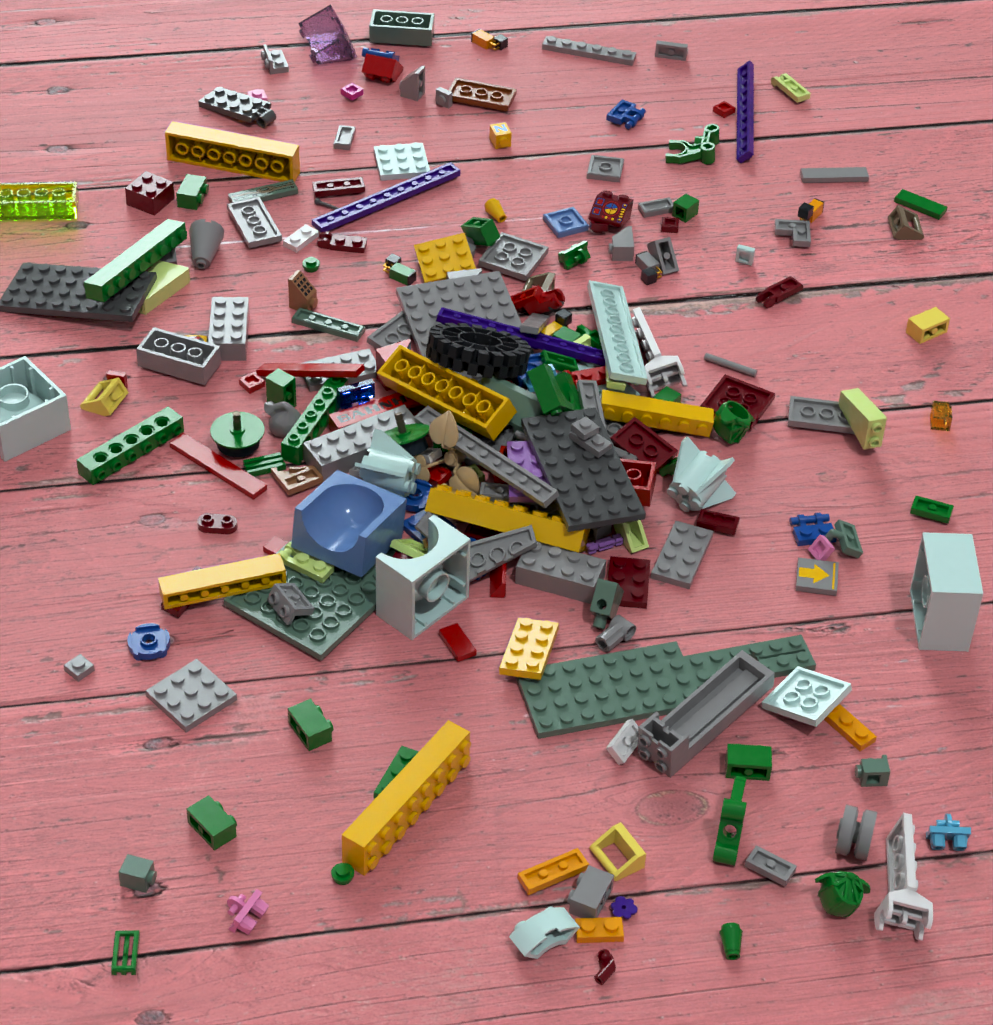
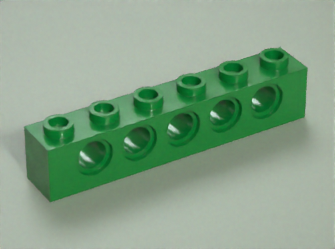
(312, 421)
(130, 445)

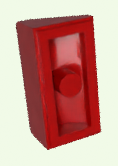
(498, 582)

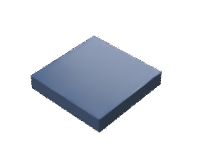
(565, 222)

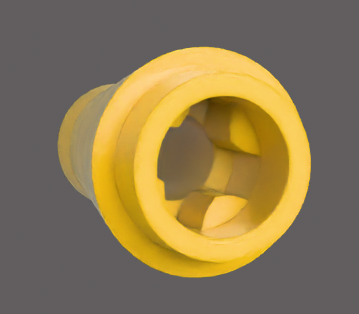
(495, 209)

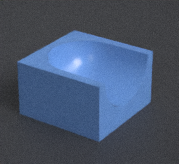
(348, 522)

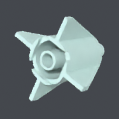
(389, 466)
(699, 479)

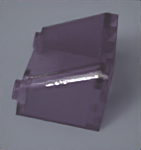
(327, 37)

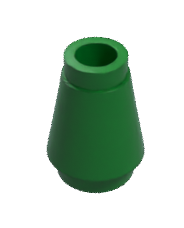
(731, 940)

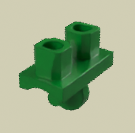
(576, 254)

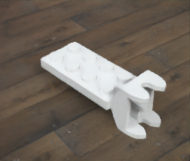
(660, 370)
(903, 904)

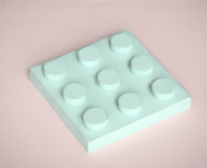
(401, 161)
(806, 696)

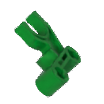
(701, 149)
(731, 814)

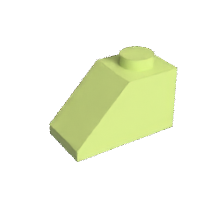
(633, 535)

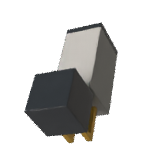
(649, 267)

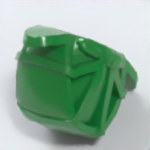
(732, 422)
(841, 892)

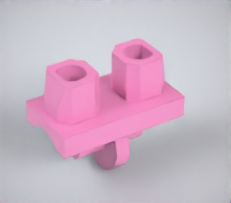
(242, 920)

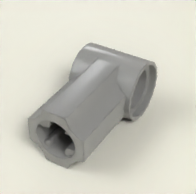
(618, 630)

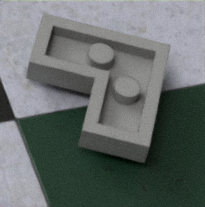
(797, 229)

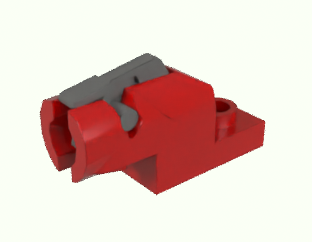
(539, 301)

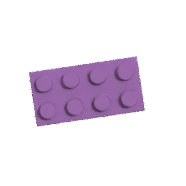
(522, 454)

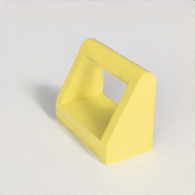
(108, 401)
(627, 845)

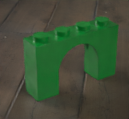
(553, 392)

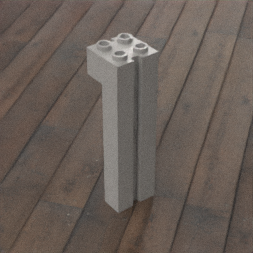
(703, 714)

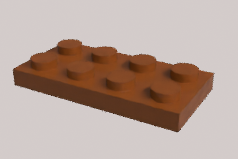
(482, 94)

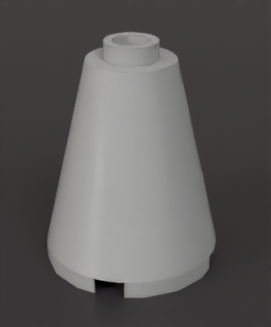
(204, 241)

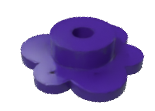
(623, 907)

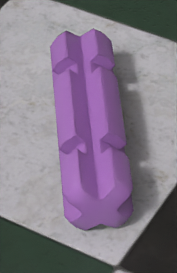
(604, 543)

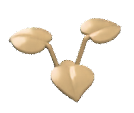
(444, 431)

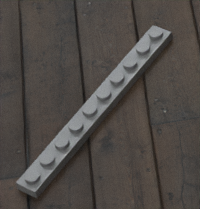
(497, 463)

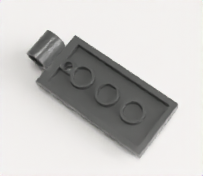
(239, 106)

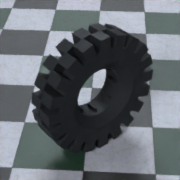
(478, 350)

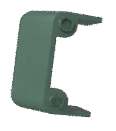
(525, 402)

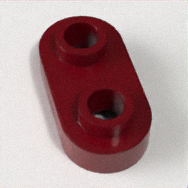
(217, 523)

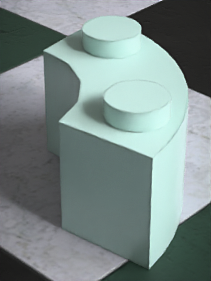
(544, 931)

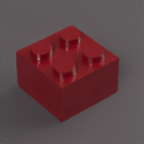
(149, 193)

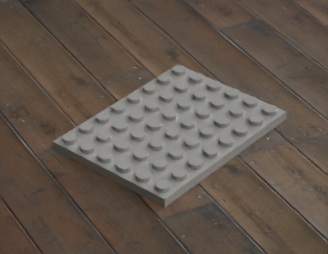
(475, 295)

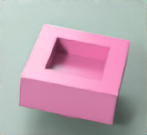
(258, 94)
(821, 548)

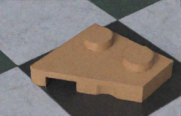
(297, 478)

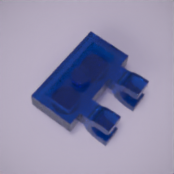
(356, 392)

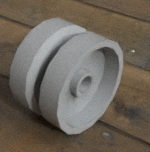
(855, 832)

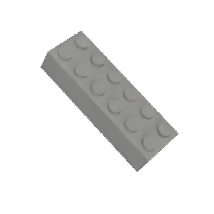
(349, 444)

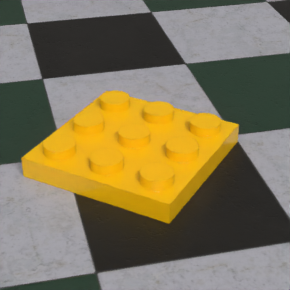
(443, 256)

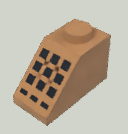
(301, 292)

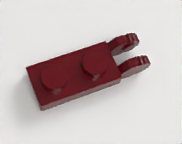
(342, 242)
(779, 291)

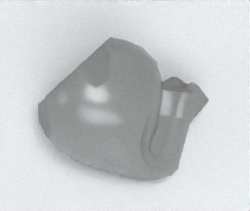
(282, 417)

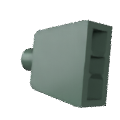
(608, 595)

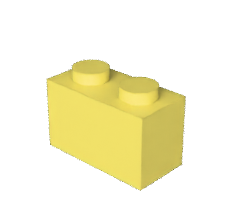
(927, 325)

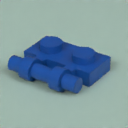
(622, 112)
(807, 534)

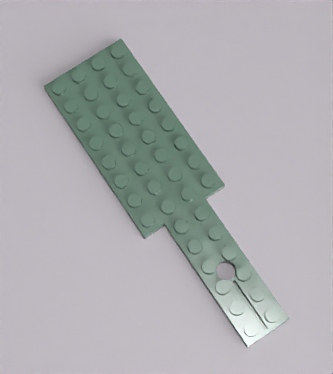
(638, 682)

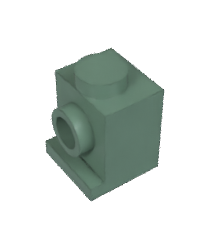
(873, 772)

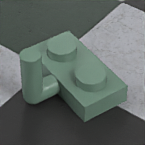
(847, 537)

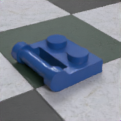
(389, 54)

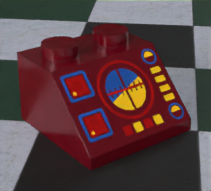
(611, 209)

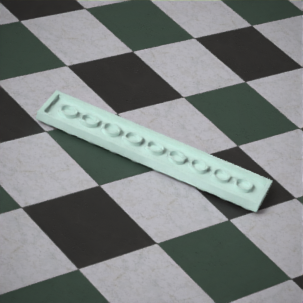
(617, 333)

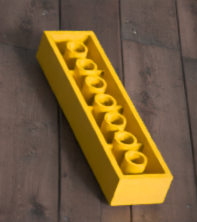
(232, 152)
(447, 391)
(502, 517)
(406, 798)

